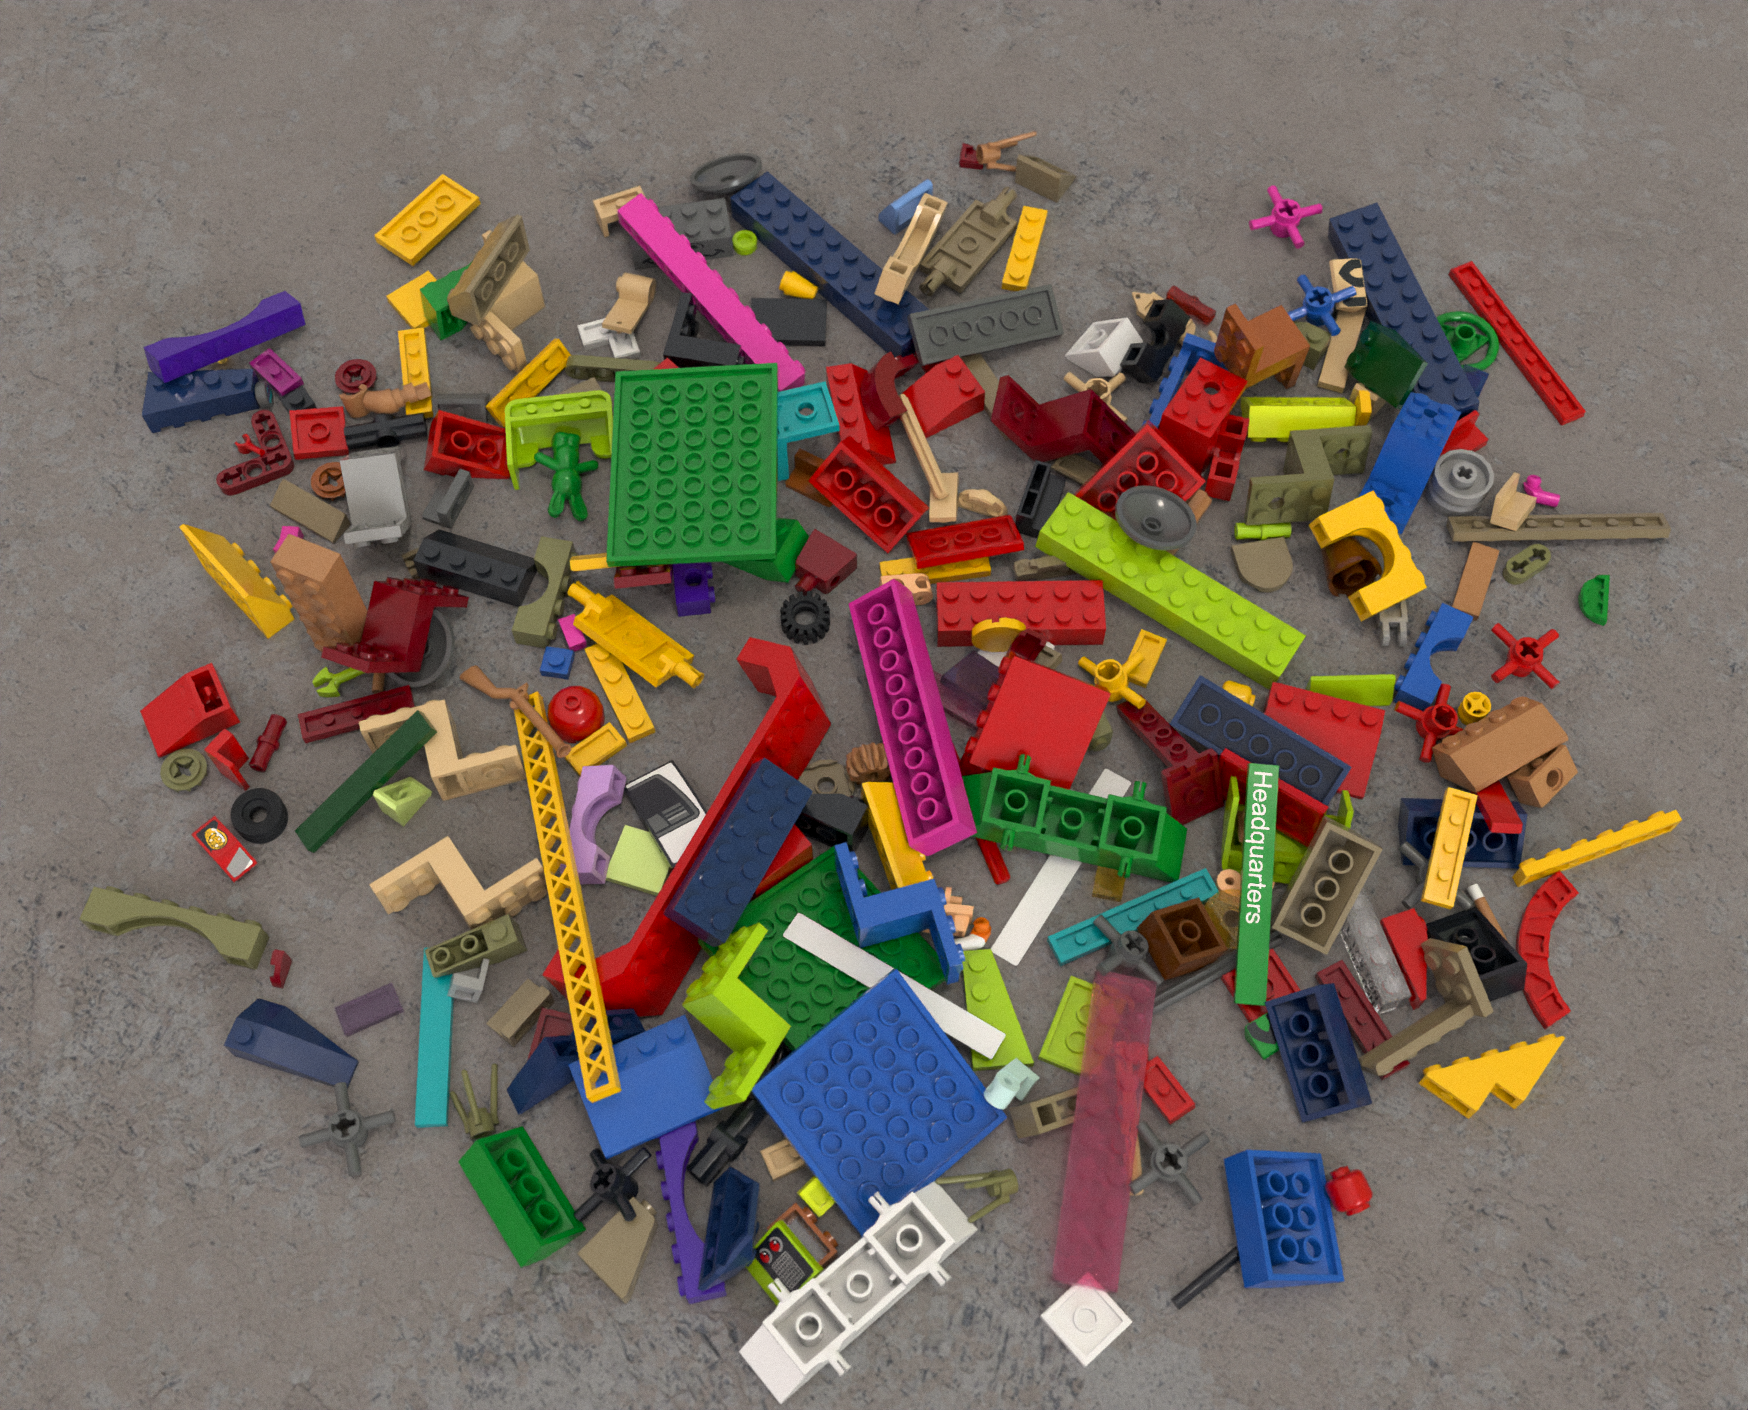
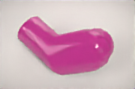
(1533, 489)

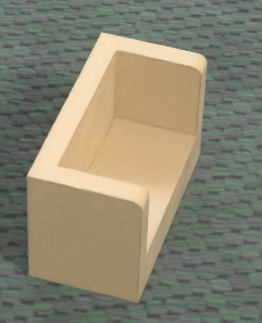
(607, 207)

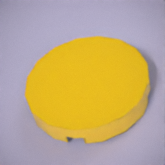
(996, 635)

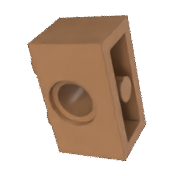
(1543, 777)

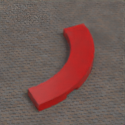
(1533, 947)

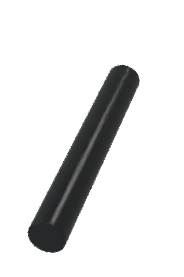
(1206, 1278)

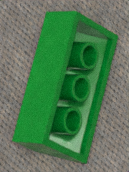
(521, 1195)

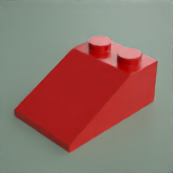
(945, 396)
(466, 445)

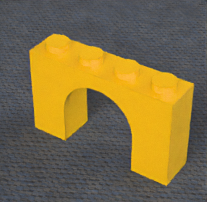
(1368, 519)

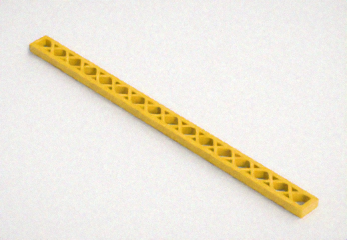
(561, 910)

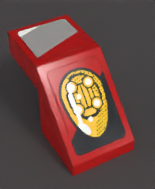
(224, 848)

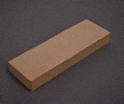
(1475, 579)

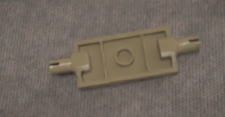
(969, 244)

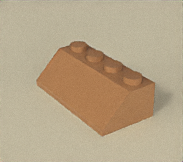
(1498, 744)

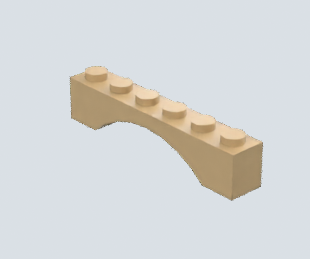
(905, 261)

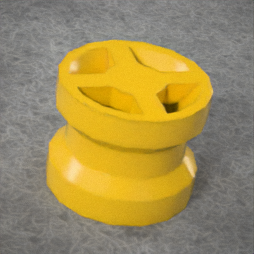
(1473, 702)

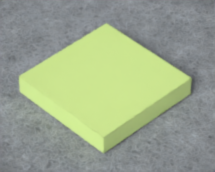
(638, 862)

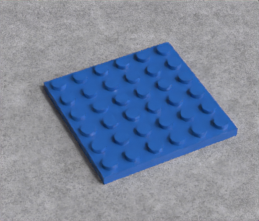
(877, 1101)

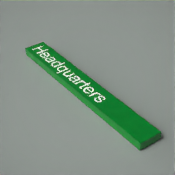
(1256, 884)

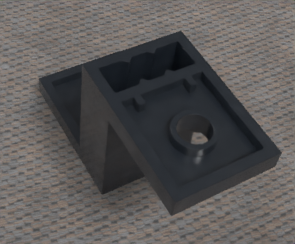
(696, 352)

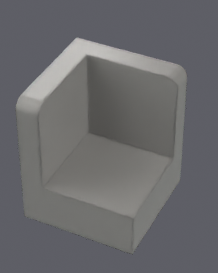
(469, 983)

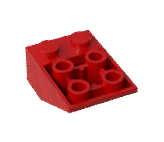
(189, 711)

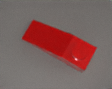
(1405, 934)

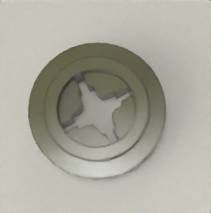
(188, 759)

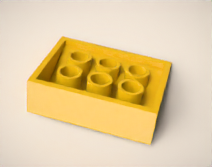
(240, 580)

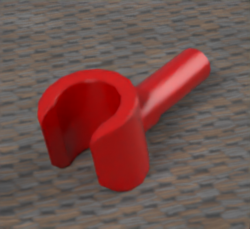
(248, 446)

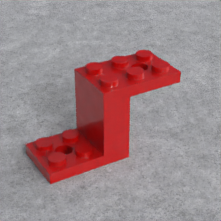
(1195, 417)

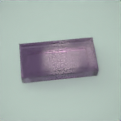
(369, 1009)

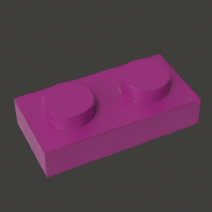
(276, 372)

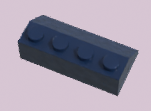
(1487, 850)
(1318, 1052)

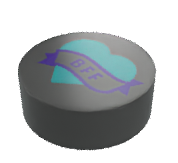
(264, 394)

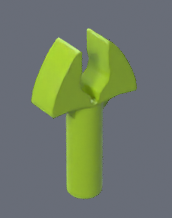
(334, 681)

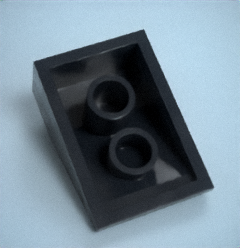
(834, 819)
(1495, 960)

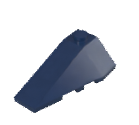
(284, 1041)

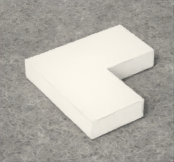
(622, 345)

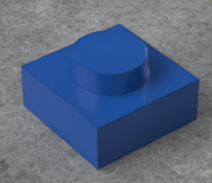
(557, 662)

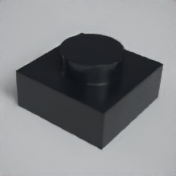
(297, 400)

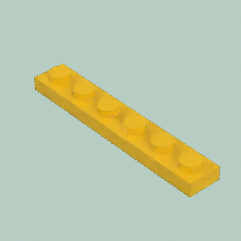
(1604, 844)

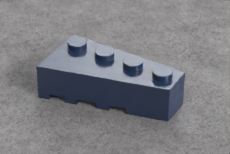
(198, 396)

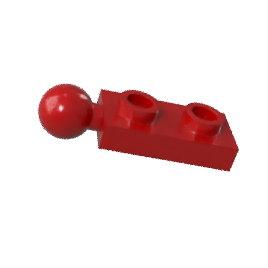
(1166, 1091)

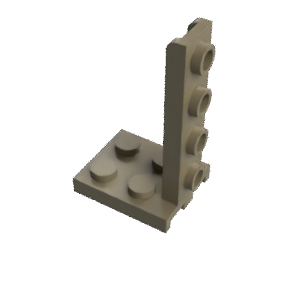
(1463, 997)

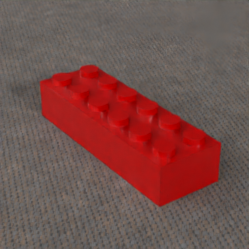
(1057, 609)

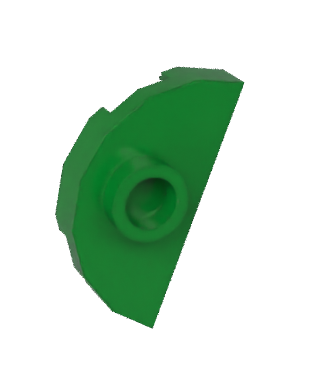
(1594, 599)

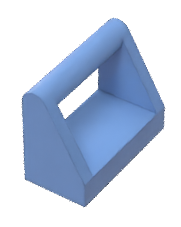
(900, 212)

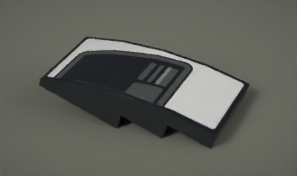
(667, 808)

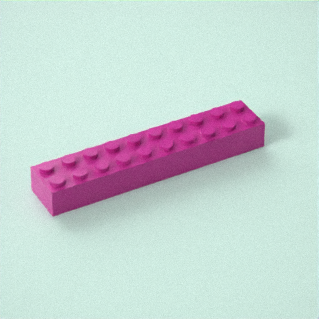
(911, 719)

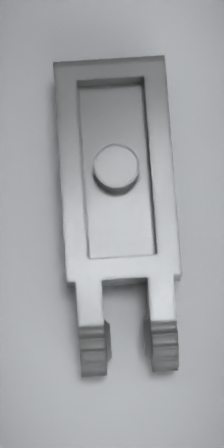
(1393, 617)

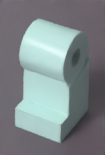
(1010, 1081)

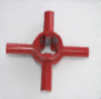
(1533, 656)
(1433, 722)

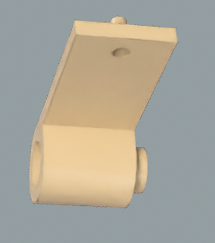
(634, 299)

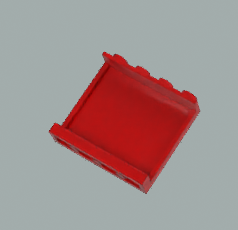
(1038, 716)

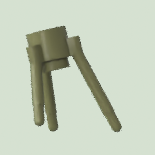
(480, 1122)
(997, 1183)

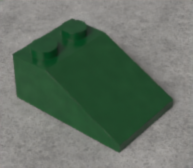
(1386, 364)

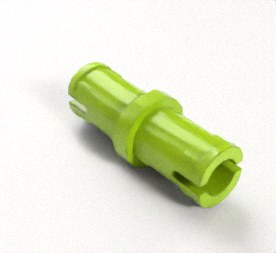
(1262, 531)

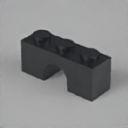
(1166, 324)

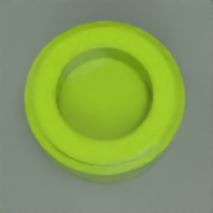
(744, 242)

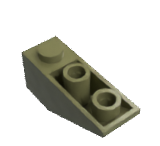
(492, 941)

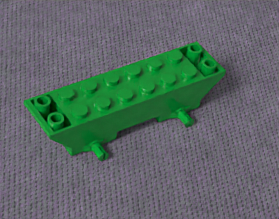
(1074, 825)

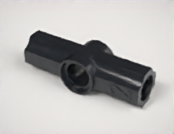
(386, 431)
(727, 1141)

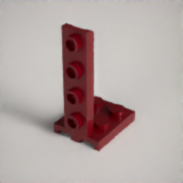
(1192, 778)

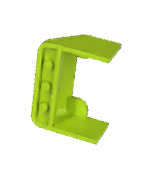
(535, 420)
(1287, 851)

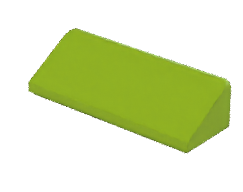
(1360, 689)

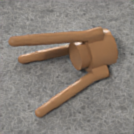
(991, 152)

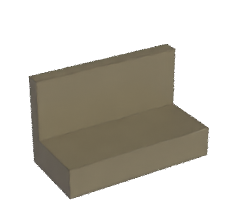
(521, 1012)

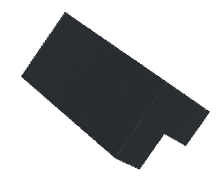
(1039, 499)

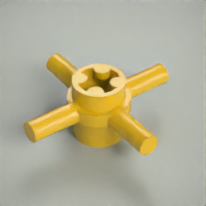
(1114, 677)

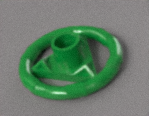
(1465, 339)

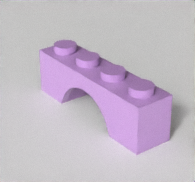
(597, 792)

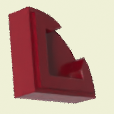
(968, 158)
(282, 966)

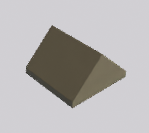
(1042, 177)

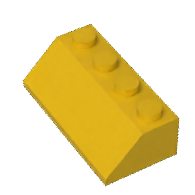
(900, 862)

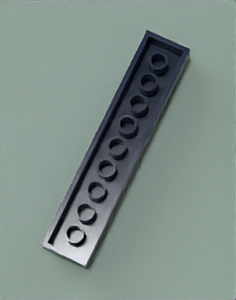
(826, 260)
(1400, 304)

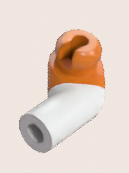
(977, 936)

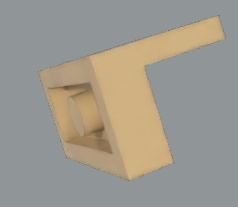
(1511, 506)

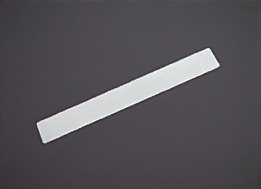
(1047, 888)
(870, 970)

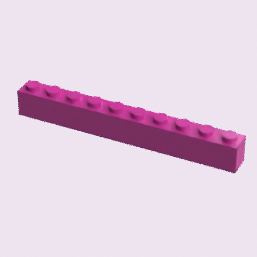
(709, 294)

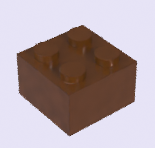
(1181, 938)

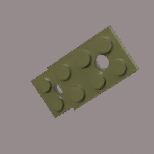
(1307, 475)

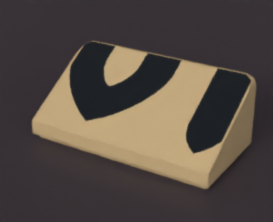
(1345, 274)

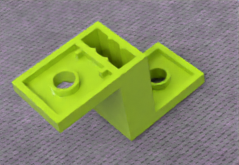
(735, 1017)

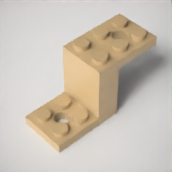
(515, 305)
(448, 769)
(446, 866)

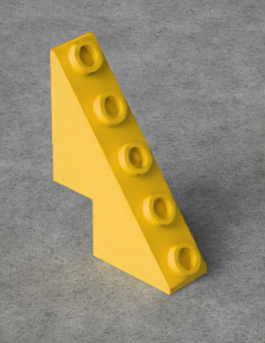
(1504, 1074)

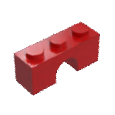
(1226, 457)

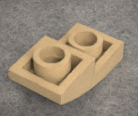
(946, 509)

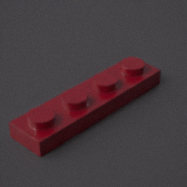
(346, 715)
(1358, 1011)

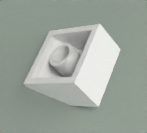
(1104, 347)

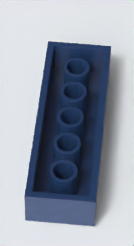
(1227, 722)
(738, 853)

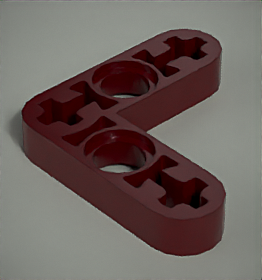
(271, 458)

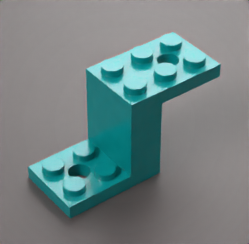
(795, 427)

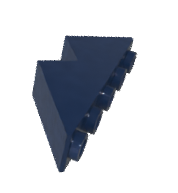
(548, 1065)

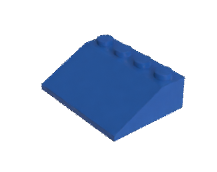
(660, 1085)
(1282, 1219)

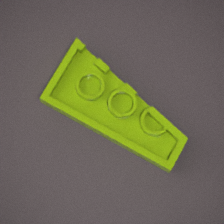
(990, 1002)

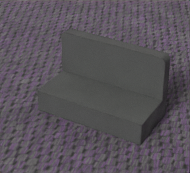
(465, 405)
(449, 499)

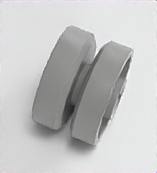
(1459, 483)

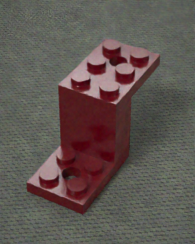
(1058, 426)
(395, 626)

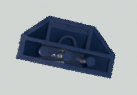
(730, 1228)

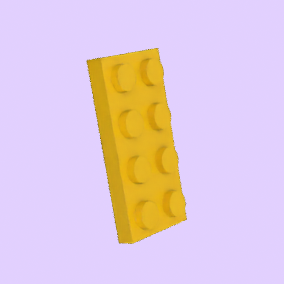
(427, 219)

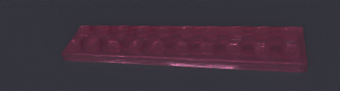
(1104, 1133)

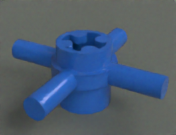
(1320, 304)

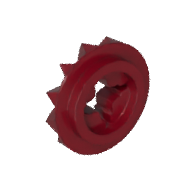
(354, 368)

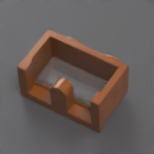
(803, 1226)

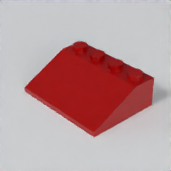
(1141, 461)
(1333, 724)

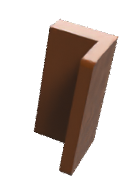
(805, 467)

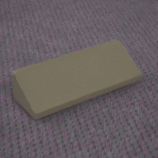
(309, 511)

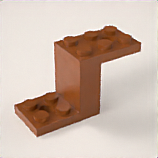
(1261, 346)

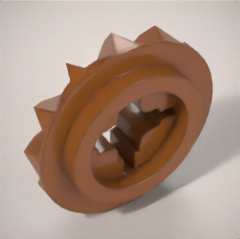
(320, 481)

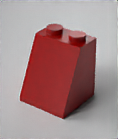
(792, 856)

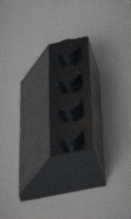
(475, 567)

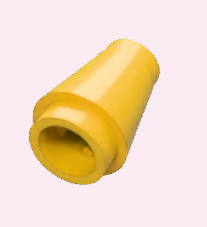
(797, 286)

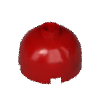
(575, 713)

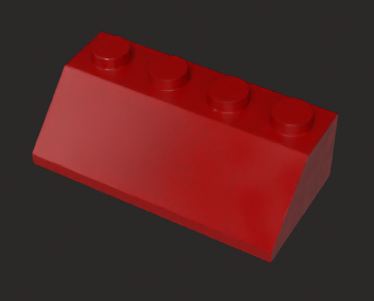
(845, 392)
(868, 494)

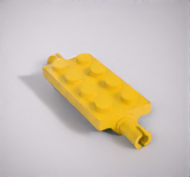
(633, 638)

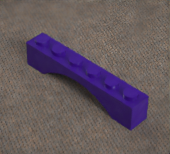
(182, 355)
(674, 1158)

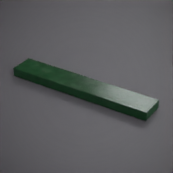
(367, 778)

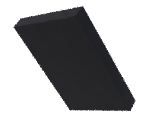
(793, 320)

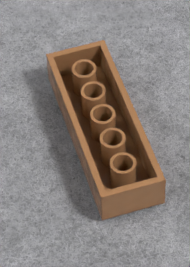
(320, 592)

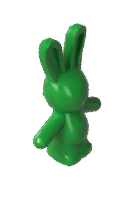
(566, 480)

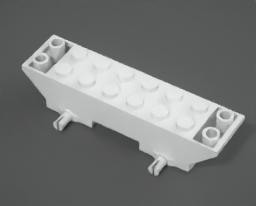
(856, 1289)

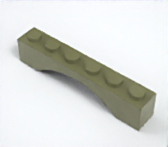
(118, 913)

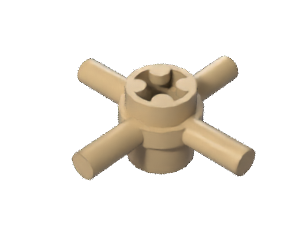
(1100, 387)

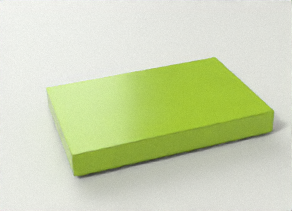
(1068, 1030)

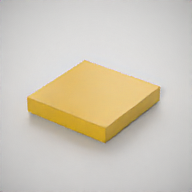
(408, 301)

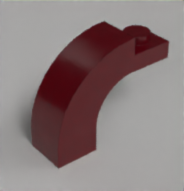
(879, 392)

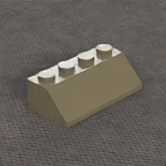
(489, 271)
(1325, 885)

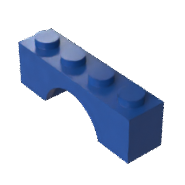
(1445, 634)

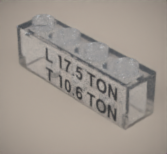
(1373, 957)

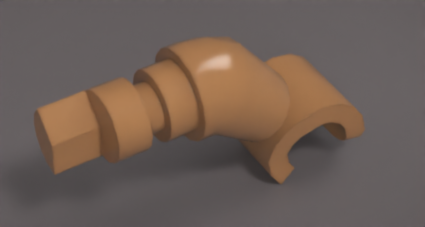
(383, 401)

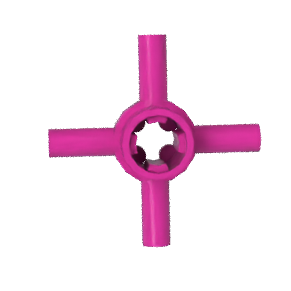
(1285, 217)

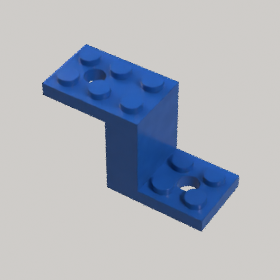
(1410, 455)
(899, 913)

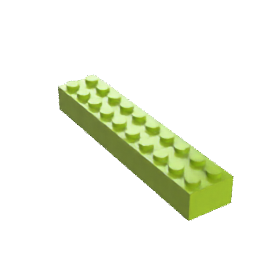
(1170, 591)

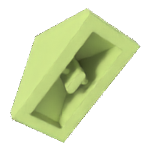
(402, 799)

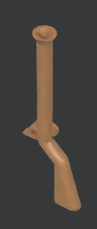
(476, 678)

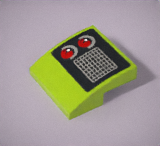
(782, 1257)

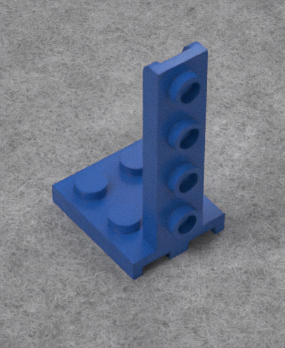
(1192, 350)

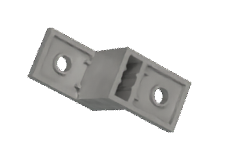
(375, 495)

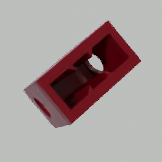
(823, 564)

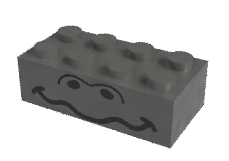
(702, 223)

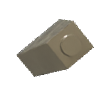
(621, 1249)

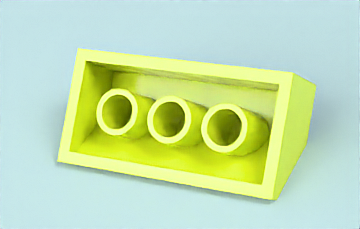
(1279, 415)

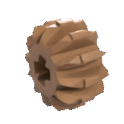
(868, 764)

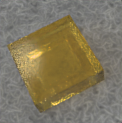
(1108, 884)

